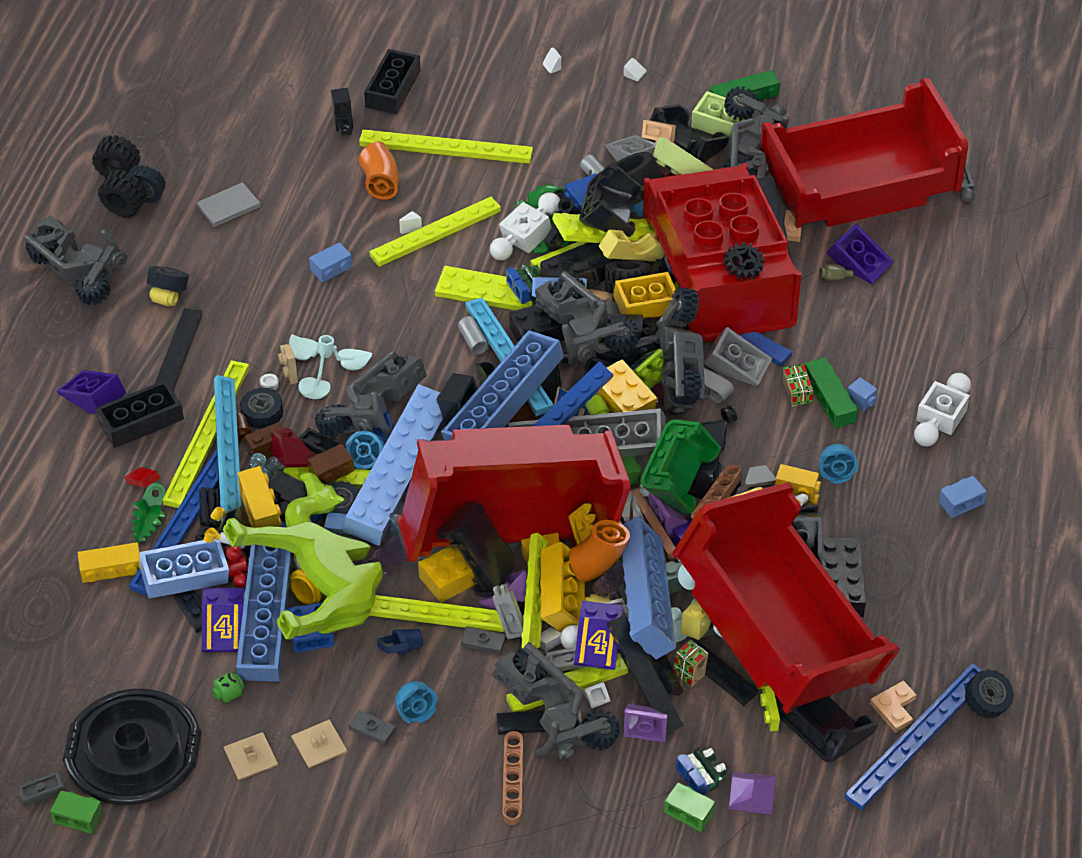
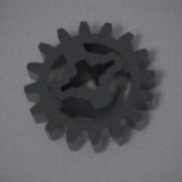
(735, 256)

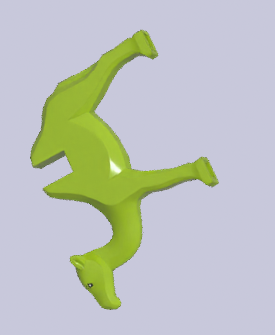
(322, 557)

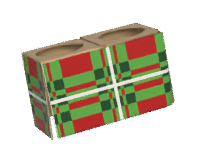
(797, 385)
(694, 666)

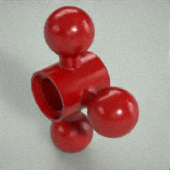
(237, 565)

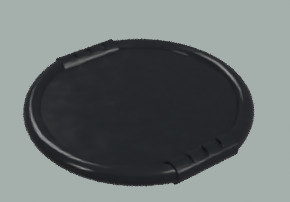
(132, 746)

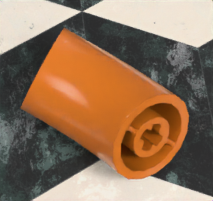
(380, 171)
(599, 550)

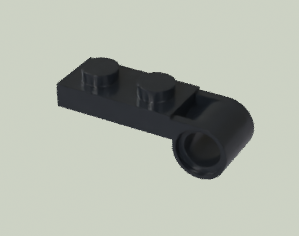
(554, 237)

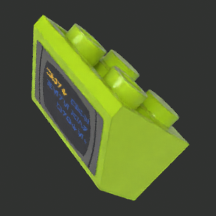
(649, 368)

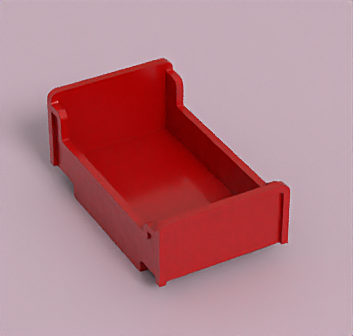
(868, 159)
(696, 224)
(520, 477)
(778, 600)

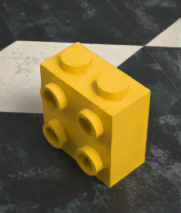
(801, 480)

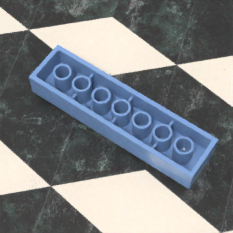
(509, 385)
(647, 590)
(265, 598)

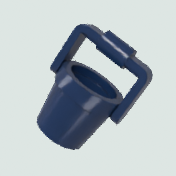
(403, 641)

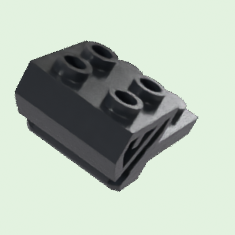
(629, 357)

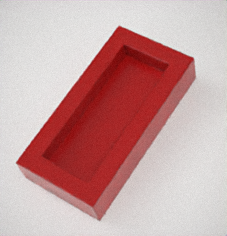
(142, 477)

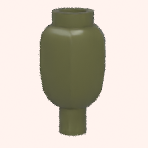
(834, 273)

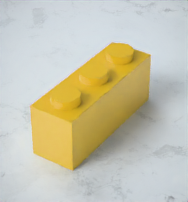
(109, 562)

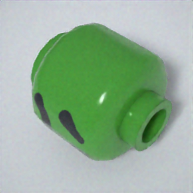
(228, 687)

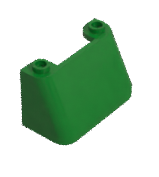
(676, 462)

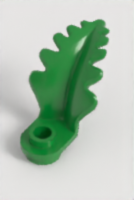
(533, 196)
(148, 512)

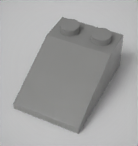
(629, 146)
(737, 358)

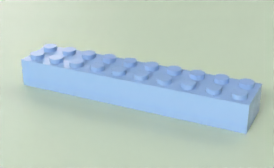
(393, 469)

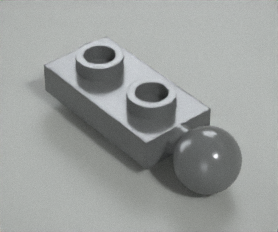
(967, 189)

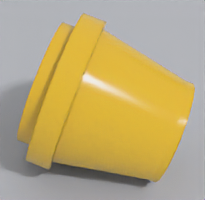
(304, 589)

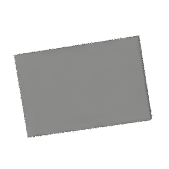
(228, 204)

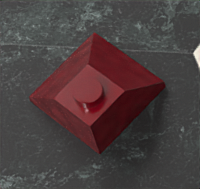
(289, 448)

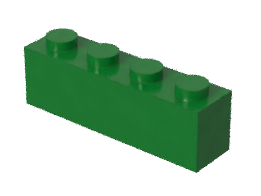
(762, 84)
(831, 393)

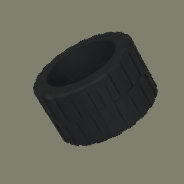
(640, 166)

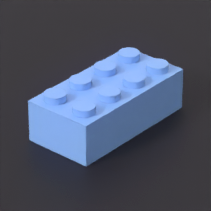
(183, 568)

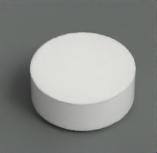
(269, 381)

